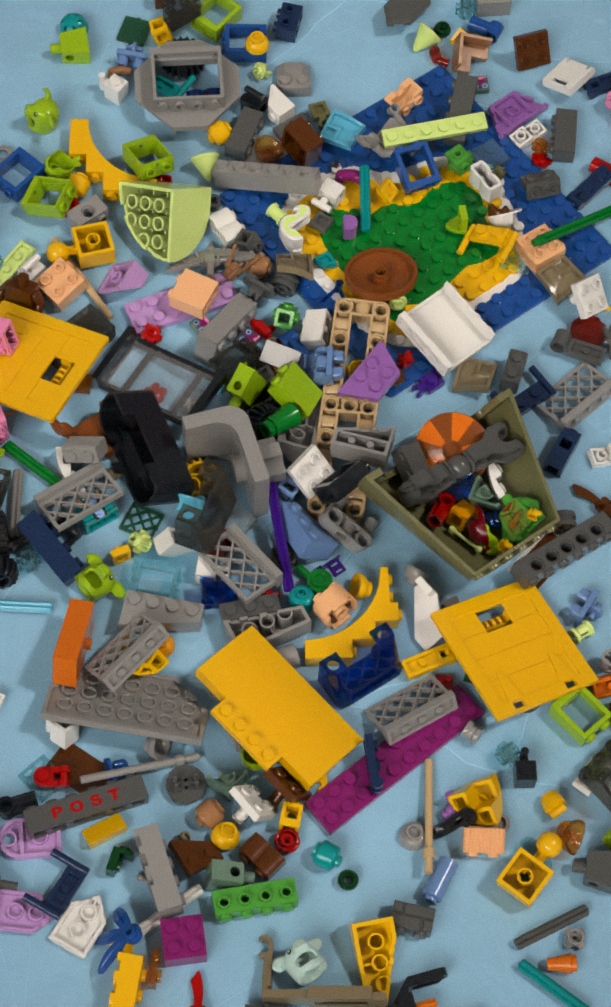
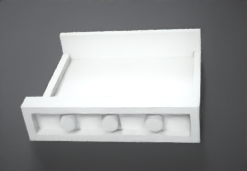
(445, 329)

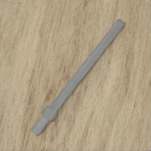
(176, 760)

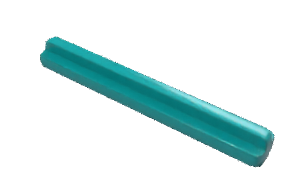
(365, 213)
(549, 985)

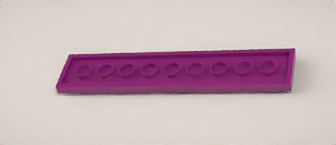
(351, 790)

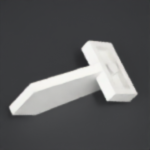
(425, 602)

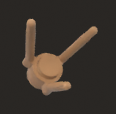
(234, 269)

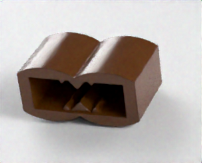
(261, 857)

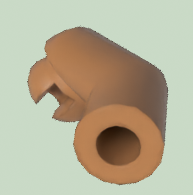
(123, 70)

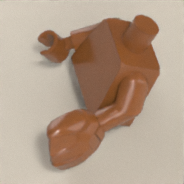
(89, 427)

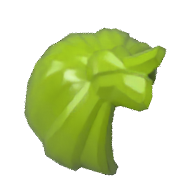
(61, 164)

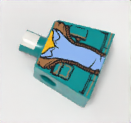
(99, 518)

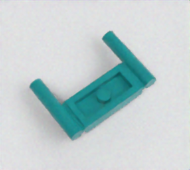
(167, 88)

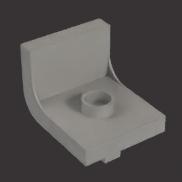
(229, 436)

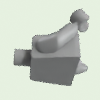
(375, 140)

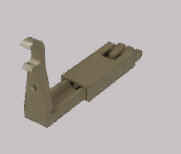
(315, 995)

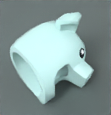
(302, 961)

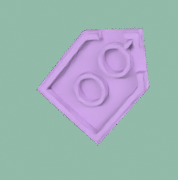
(18, 915)

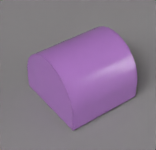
(349, 227)

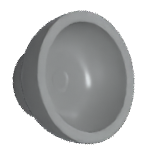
(413, 573)
(157, 748)
(412, 836)

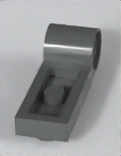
(577, 349)

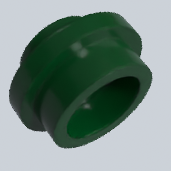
(442, 25)
(348, 874)

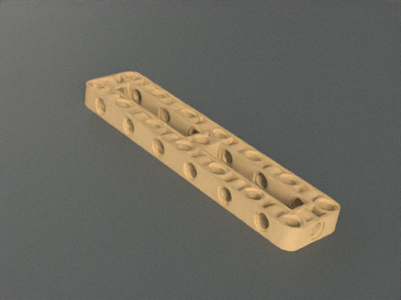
(360, 312)

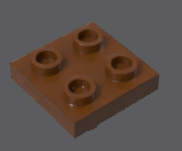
(531, 49)
(285, 786)

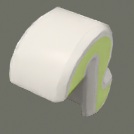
(292, 223)

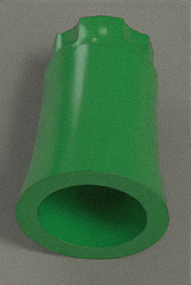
(280, 421)

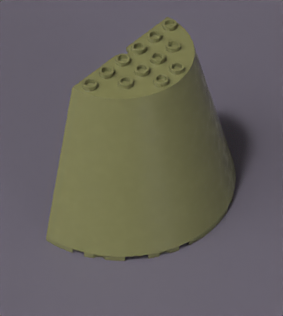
(520, 478)

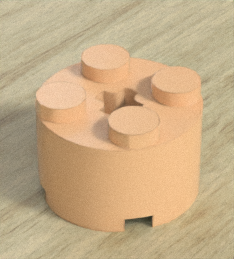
(334, 605)

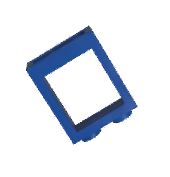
(241, 54)
(27, 161)
(421, 184)

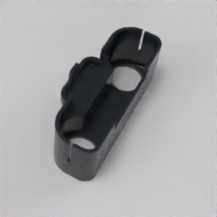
(144, 448)

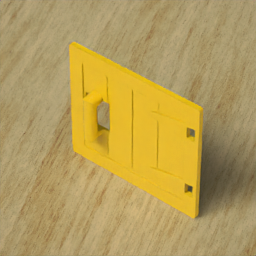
(40, 342)
(517, 661)

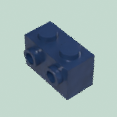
(288, 22)

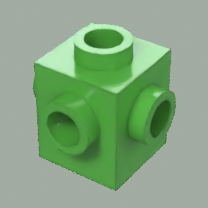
(459, 159)
(281, 320)

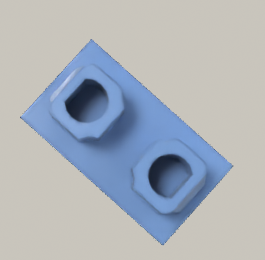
(132, 54)
(589, 599)

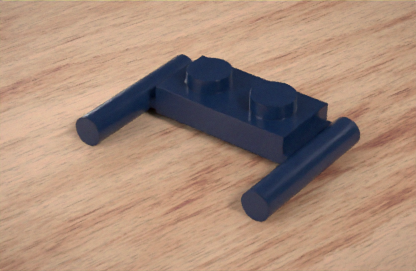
(534, 394)
(63, 890)

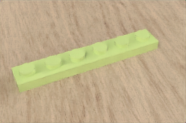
(434, 130)

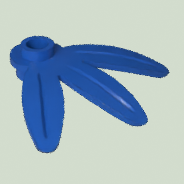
(126, 933)

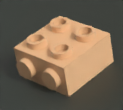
(538, 256)
(61, 283)
(193, 293)

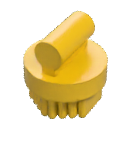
(553, 804)

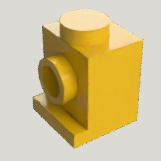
(160, 31)
(288, 809)

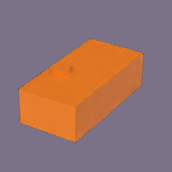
(73, 642)

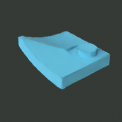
(341, 129)

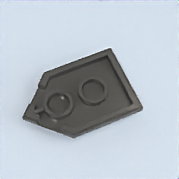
(404, 11)

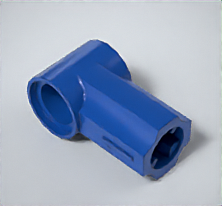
(487, 29)
(292, 340)

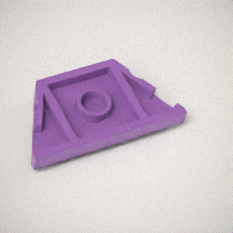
(513, 112)
(372, 376)

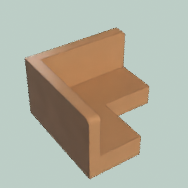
(469, 47)

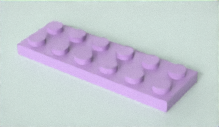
(156, 308)

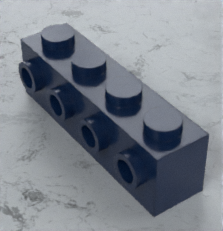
(50, 548)

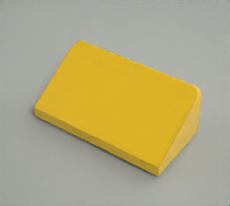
(104, 830)

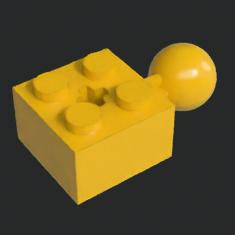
(90, 244)
(548, 846)

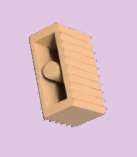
(483, 840)

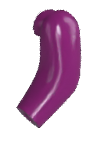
(347, 175)

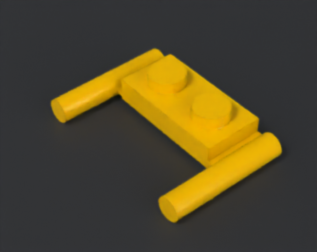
(490, 235)

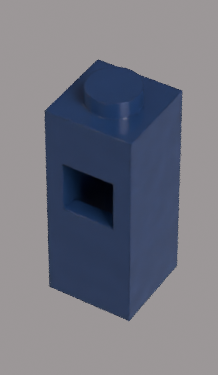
(562, 452)

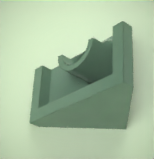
(482, 496)
(225, 783)

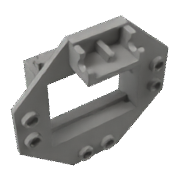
(187, 112)

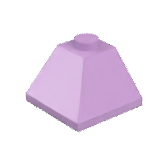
(123, 277)

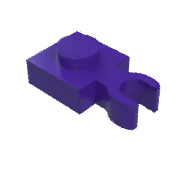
(429, 382)

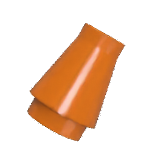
(564, 963)

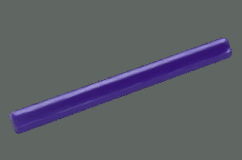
(280, 537)

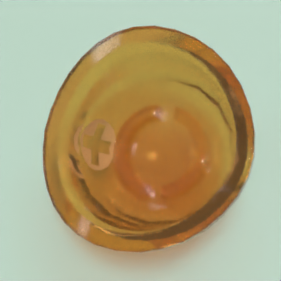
(268, 149)
(571, 835)

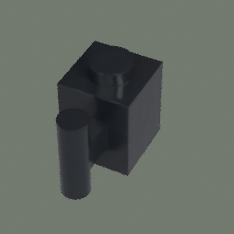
(254, 99)
(524, 771)

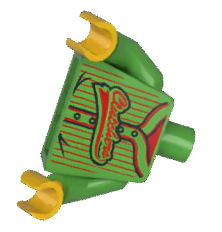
(518, 519)

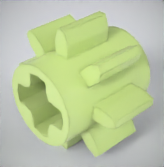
(140, 541)

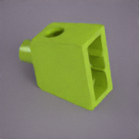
(73, 46)
(245, 385)

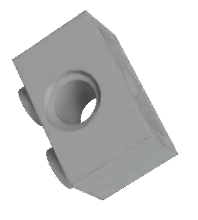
(91, 207)

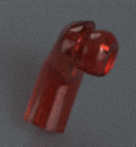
(436, 57)

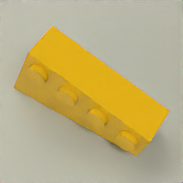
(128, 981)

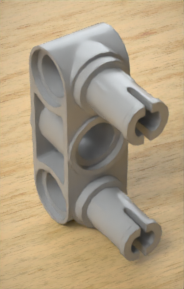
(346, 529)

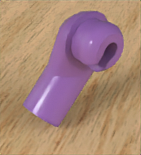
(449, 811)

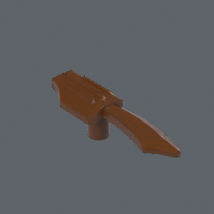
(600, 505)

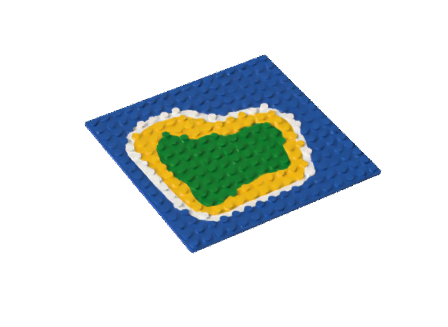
(418, 227)

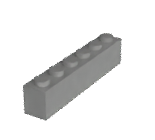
(267, 177)

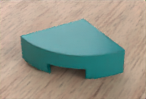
(325, 261)

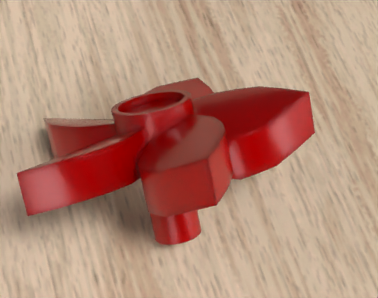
(405, 360)

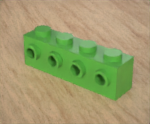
(254, 899)

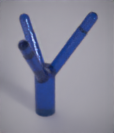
(337, 288)

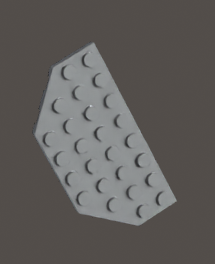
(141, 706)

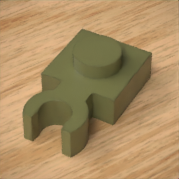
(319, 112)

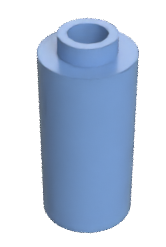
(440, 880)

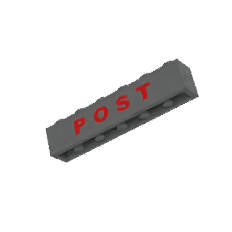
(85, 806)

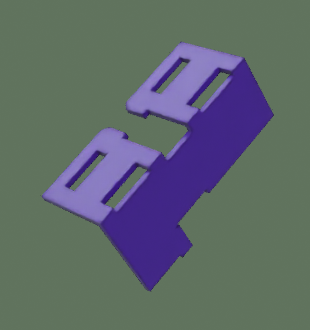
(335, 568)

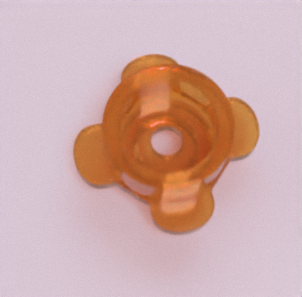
(540, 145)

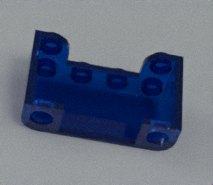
(354, 682)

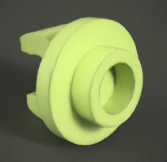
(260, 72)
(398, 304)

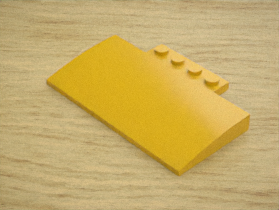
(275, 710)

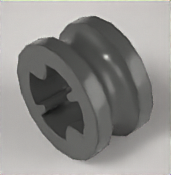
(215, 207)

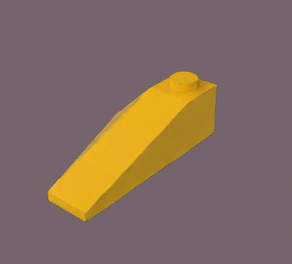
(374, 951)

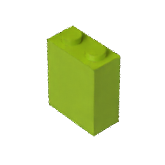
(295, 387)

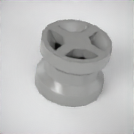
(472, 732)

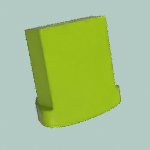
(460, 222)

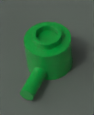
(317, 579)

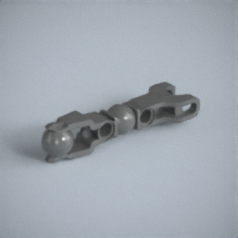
(429, 482)

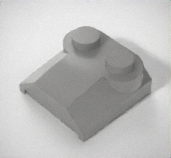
(293, 79)

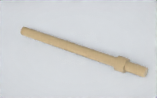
(93, 294)
(428, 851)

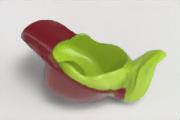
(480, 534)

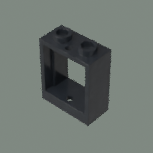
(341, 482)

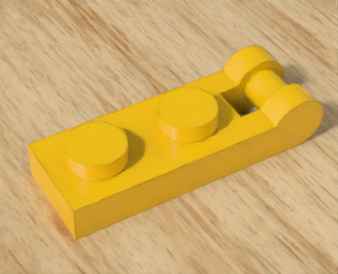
(427, 661)

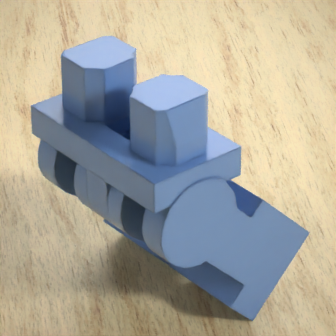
(321, 365)

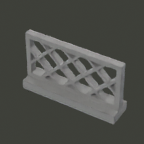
(588, 403)
(71, 486)
(255, 557)
(127, 661)
(416, 716)

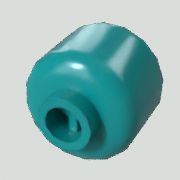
(301, 596)
(327, 855)

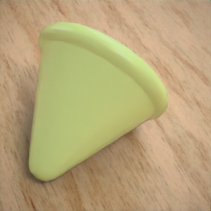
(425, 38)
(205, 163)

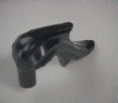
(74, 530)
(462, 818)

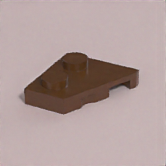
(194, 855)

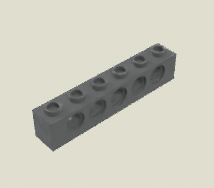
(527, 576)

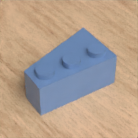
(306, 534)

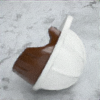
(502, 217)

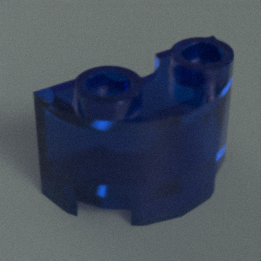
(215, 593)

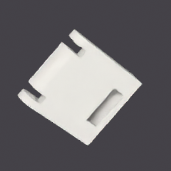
(570, 72)

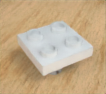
(588, 296)
(309, 470)
(251, 804)

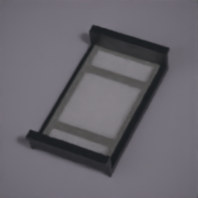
(175, 381)

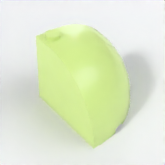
(166, 216)

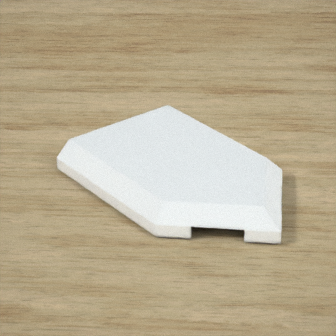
(80, 926)

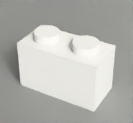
(316, 328)

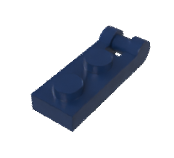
(603, 85)
(590, 187)
(373, 764)

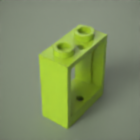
(208, 28)
(150, 145)
(36, 191)
(590, 735)

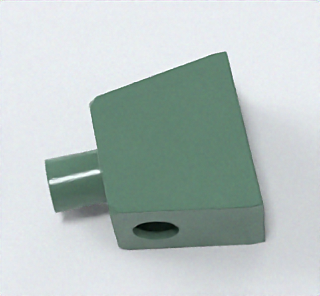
(226, 874)

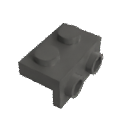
(541, 184)

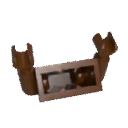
(22, 292)

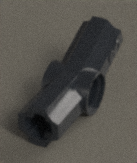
(18, 803)

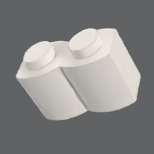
(484, 181)
(225, 226)

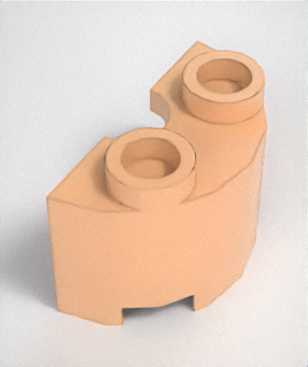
(406, 96)

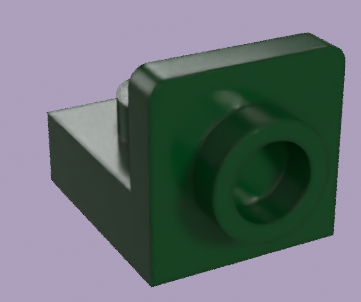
(115, 862)

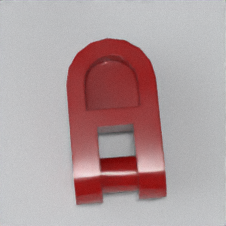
(45, 776)

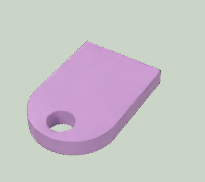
(22, 847)

